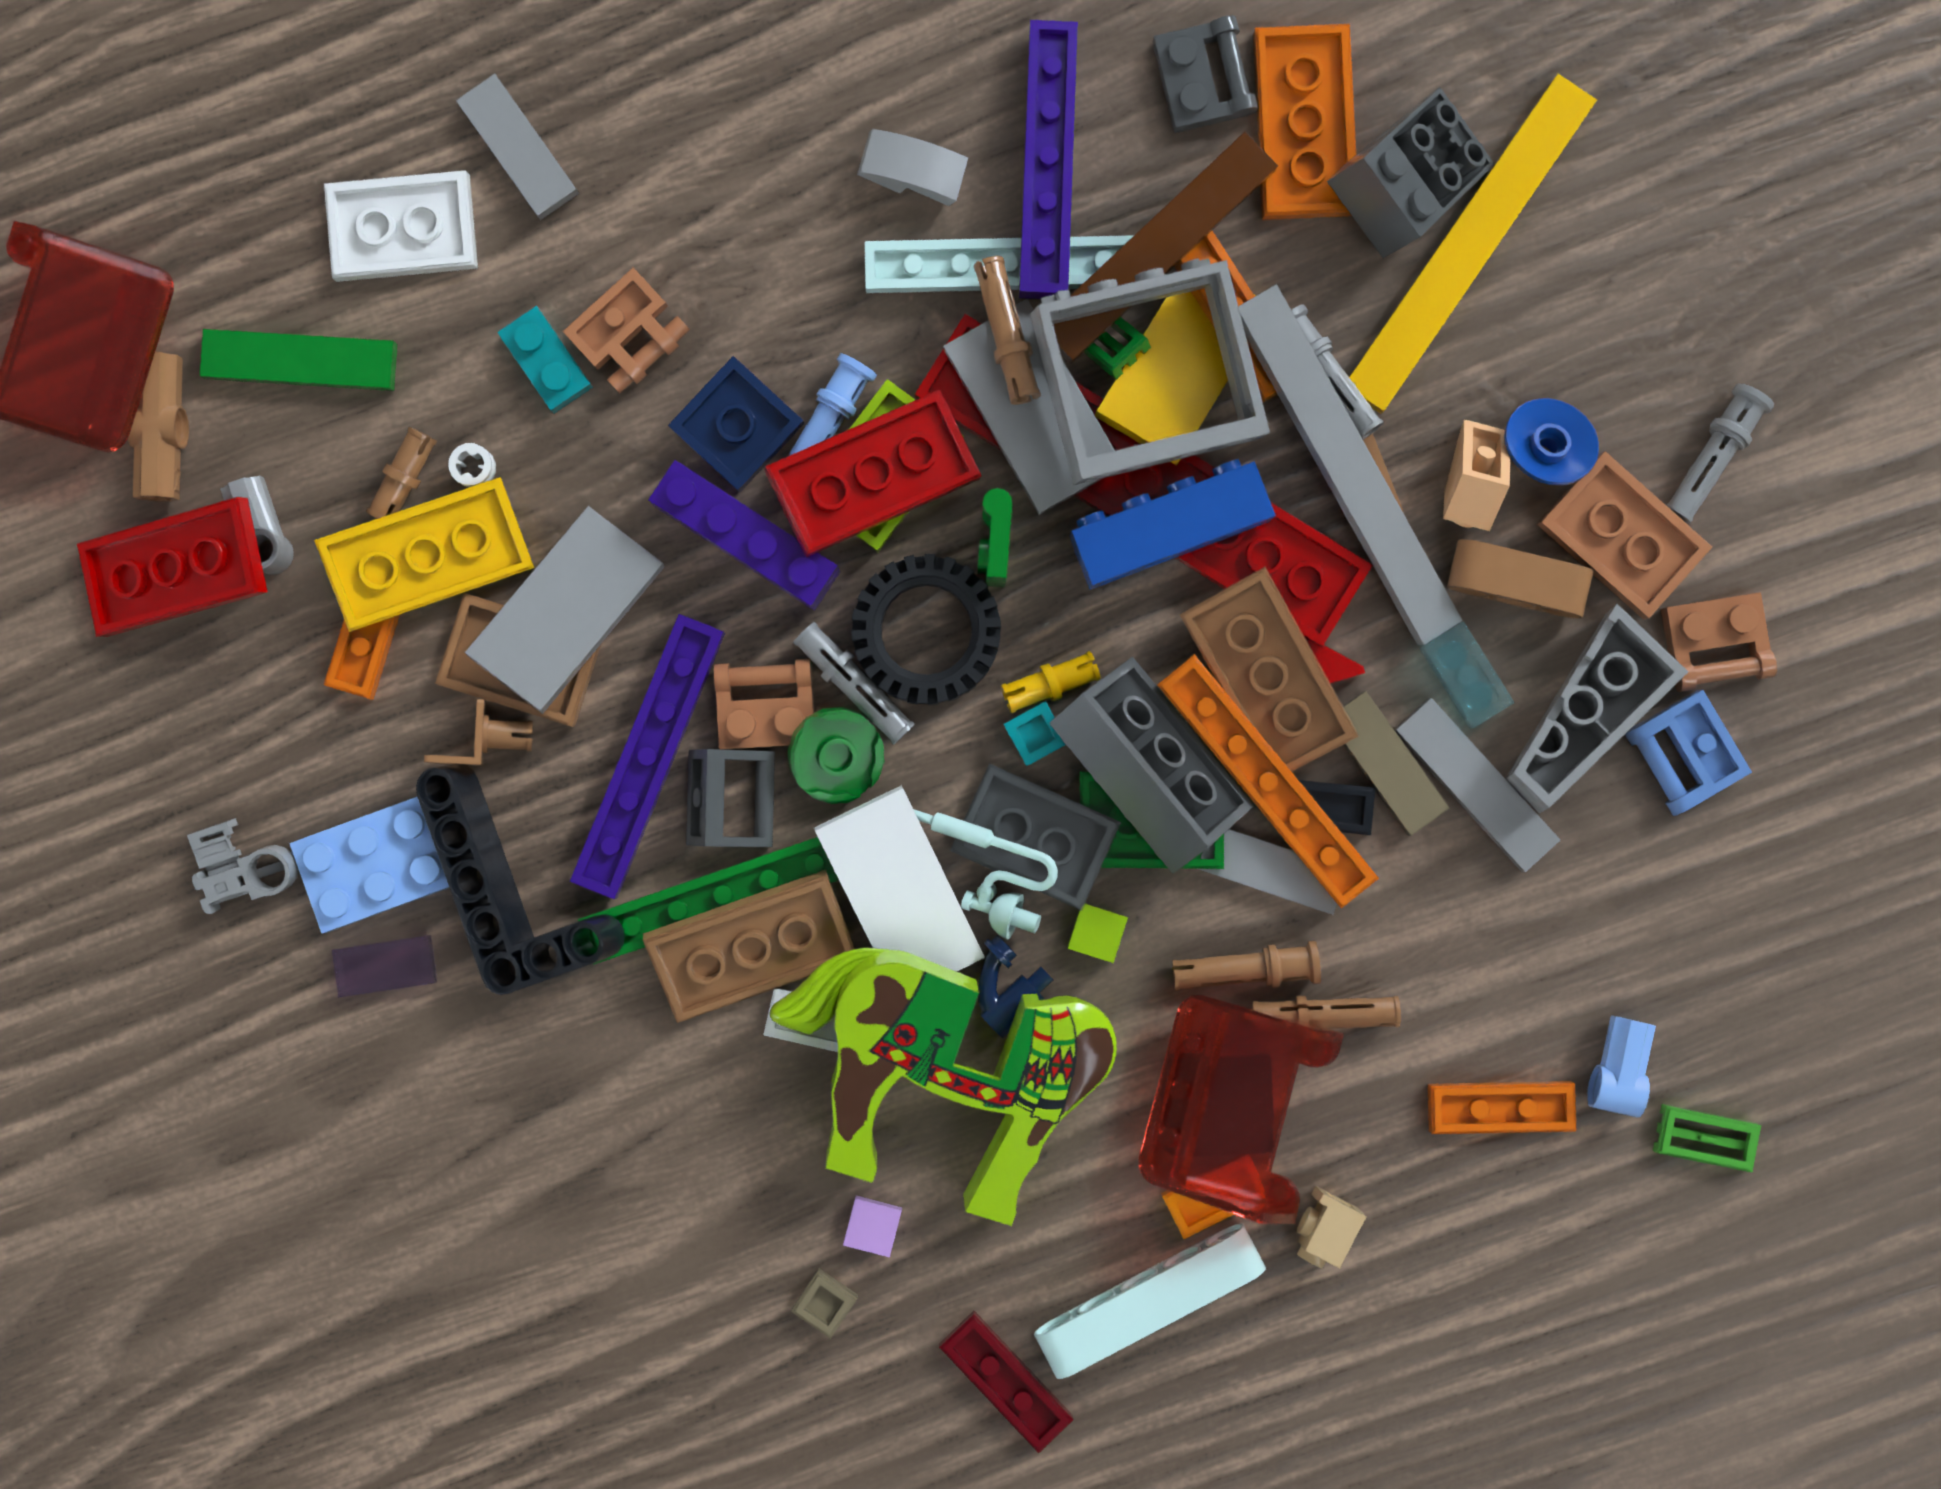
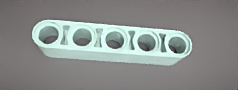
(1149, 1301)

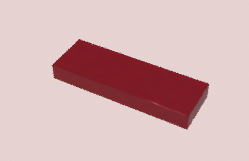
(1006, 1381)

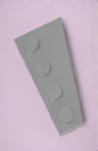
(1598, 703)

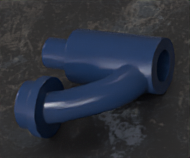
(1001, 1009)

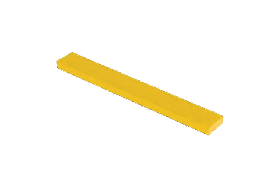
(1471, 242)

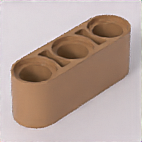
(1520, 579)

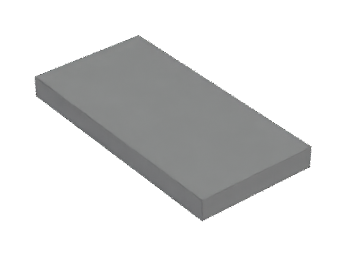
(1030, 430)
(565, 609)

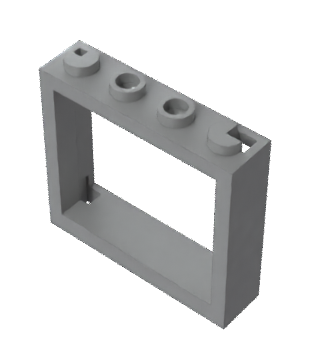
(1148, 287)

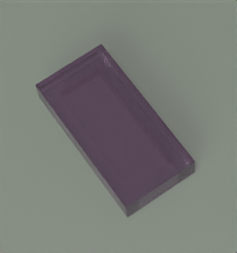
(384, 966)

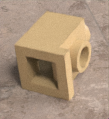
(1328, 1229)

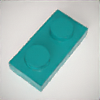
(545, 359)

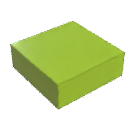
(1097, 933)

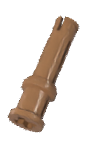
(1268, 966)

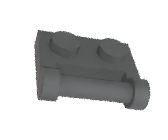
(1189, 78)

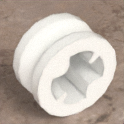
(478, 452)

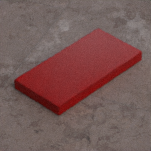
(872, 473)
(172, 567)

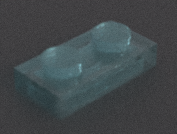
(1467, 675)

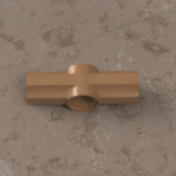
(159, 432)

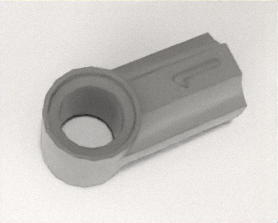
(264, 520)

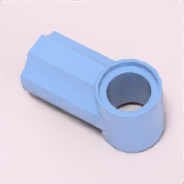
(1620, 1079)

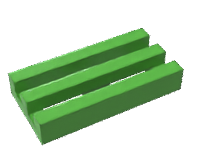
(1667, 1129)

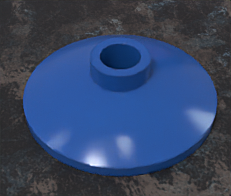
(1560, 429)

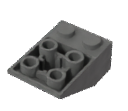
(1411, 174)

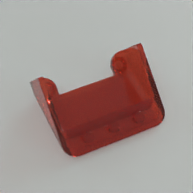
(80, 339)
(1226, 1106)

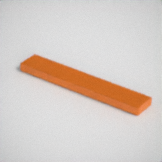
(1267, 781)

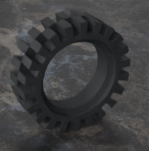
(914, 573)

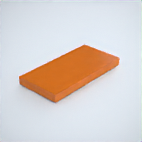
(1304, 116)

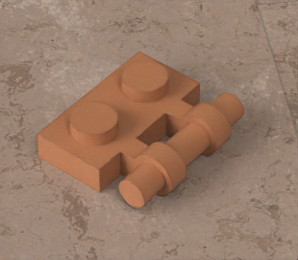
(616, 320)

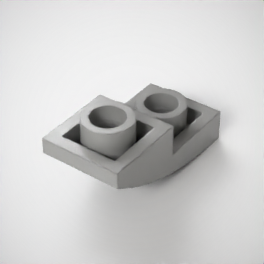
(913, 164)

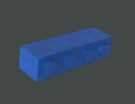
(1172, 524)

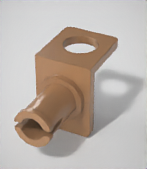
(490, 735)

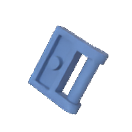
(1702, 746)

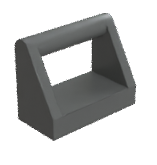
(706, 798)

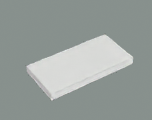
(898, 882)

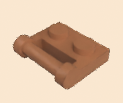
(1719, 625)
(761, 721)

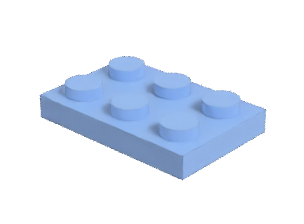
(369, 865)

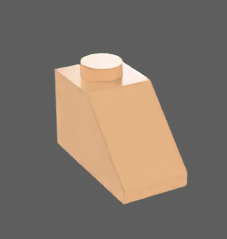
(1477, 476)

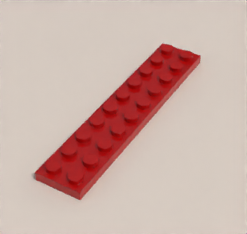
(1306, 566)

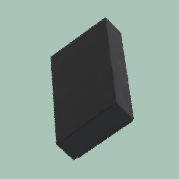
(1346, 805)

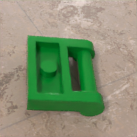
(994, 552)

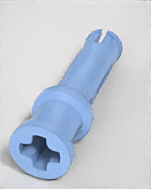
(835, 402)

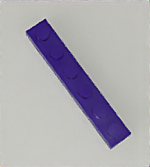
(1048, 158)
(647, 757)

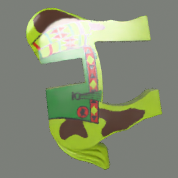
(908, 1021)

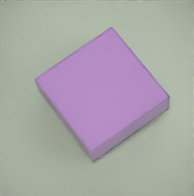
(872, 1226)

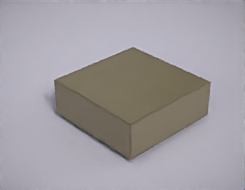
(824, 1303)

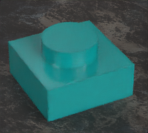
(1033, 734)

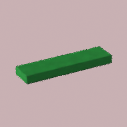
(298, 359)

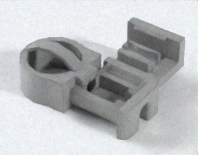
(226, 868)

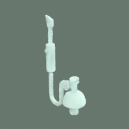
(1006, 910)

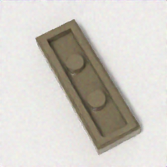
(1391, 767)

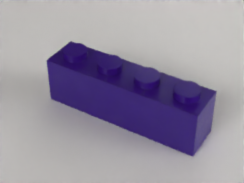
(744, 535)

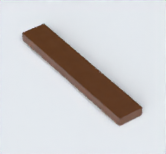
(1172, 234)

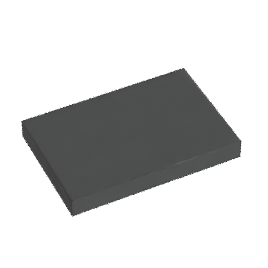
(1042, 821)

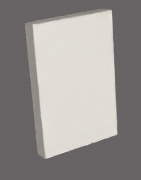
(400, 226)

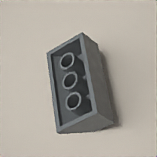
(1152, 764)

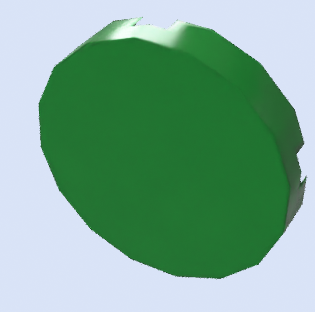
(836, 755)

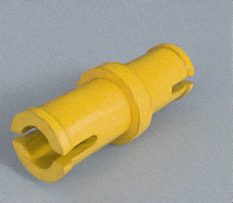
(1050, 682)

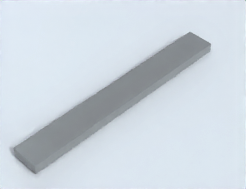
(1347, 466)

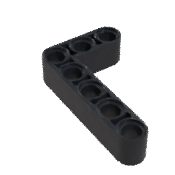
(499, 892)

